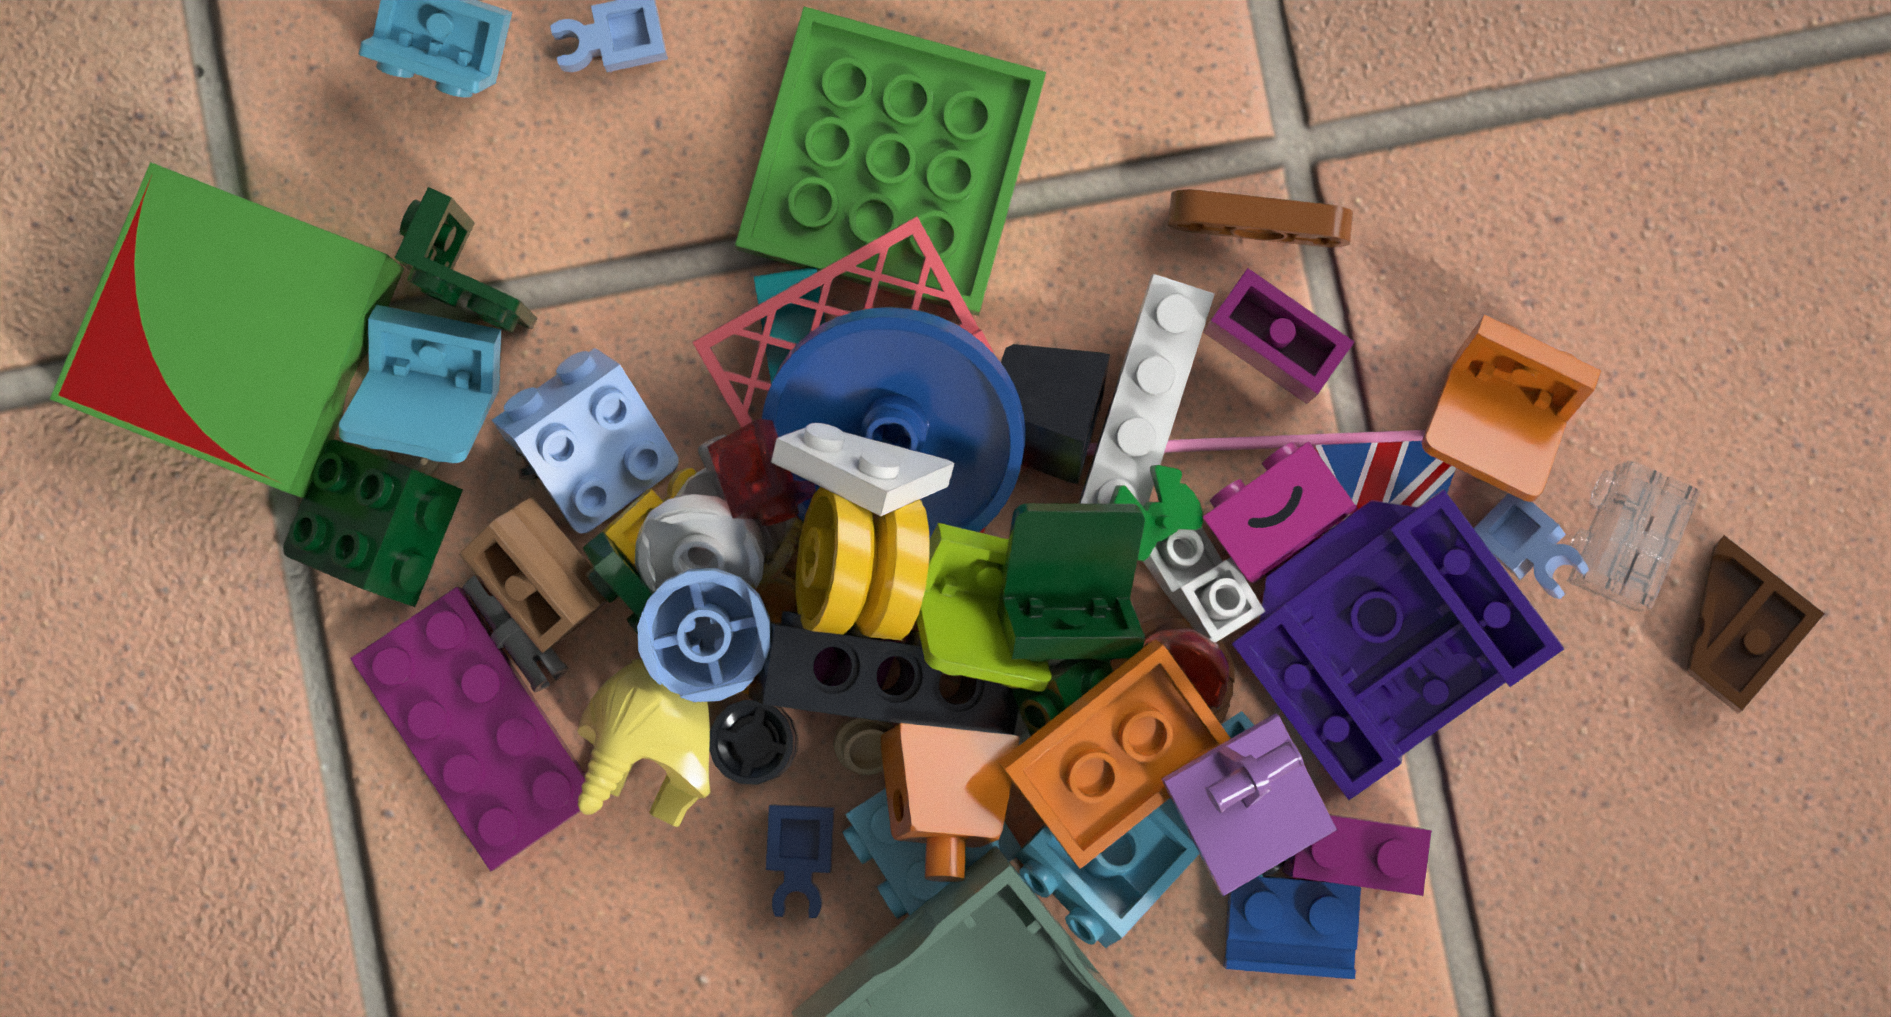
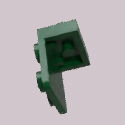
(430, 248)
(371, 522)
(1071, 582)

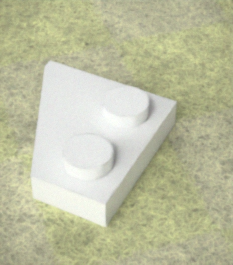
(860, 468)

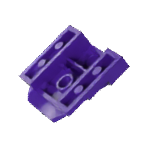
(1390, 635)

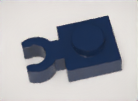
(799, 845)

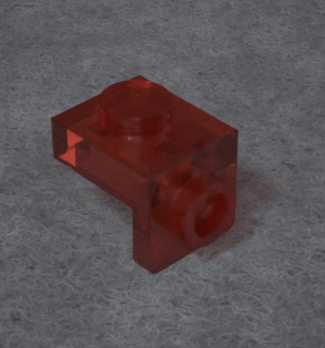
(751, 481)

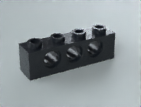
(854, 691)

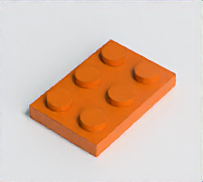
(1105, 755)

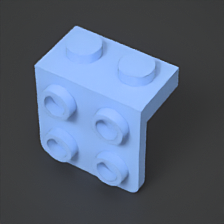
(588, 438)

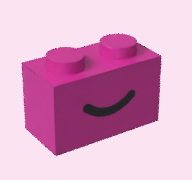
(1278, 510)

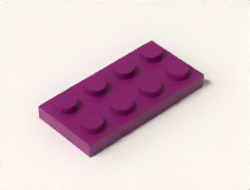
(474, 727)

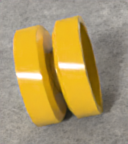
(861, 567)

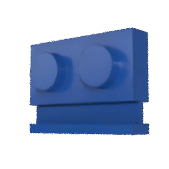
(1293, 927)

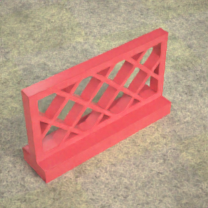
(824, 277)

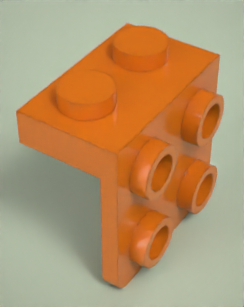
(1507, 407)

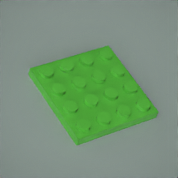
(886, 133)

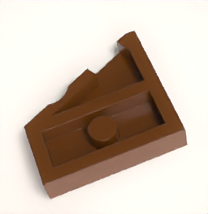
(1745, 626)

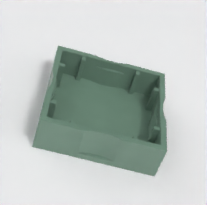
(972, 953)

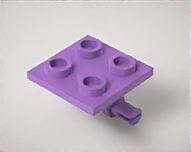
(1249, 804)

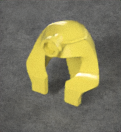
(637, 720)

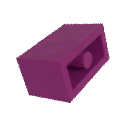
(1278, 336)
(1367, 856)

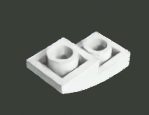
(1201, 585)

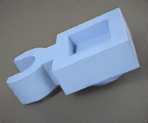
(622, 33)
(1528, 538)

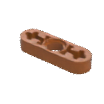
(1260, 218)

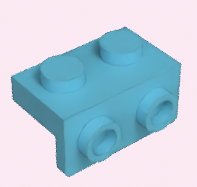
(441, 40)

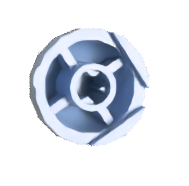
(704, 634)

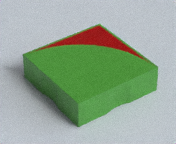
(226, 330)

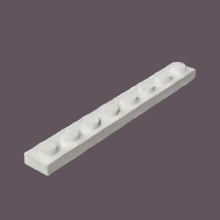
(1145, 398)

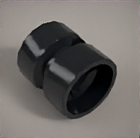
(753, 742)

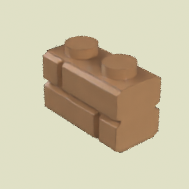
(534, 573)

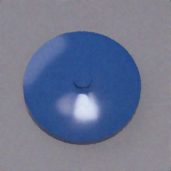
(915, 387)

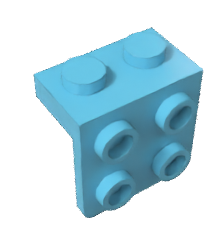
(424, 385)

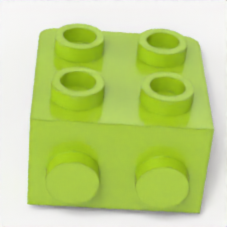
(960, 608)

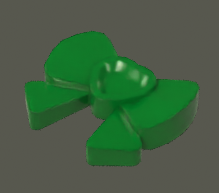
(1176, 508)

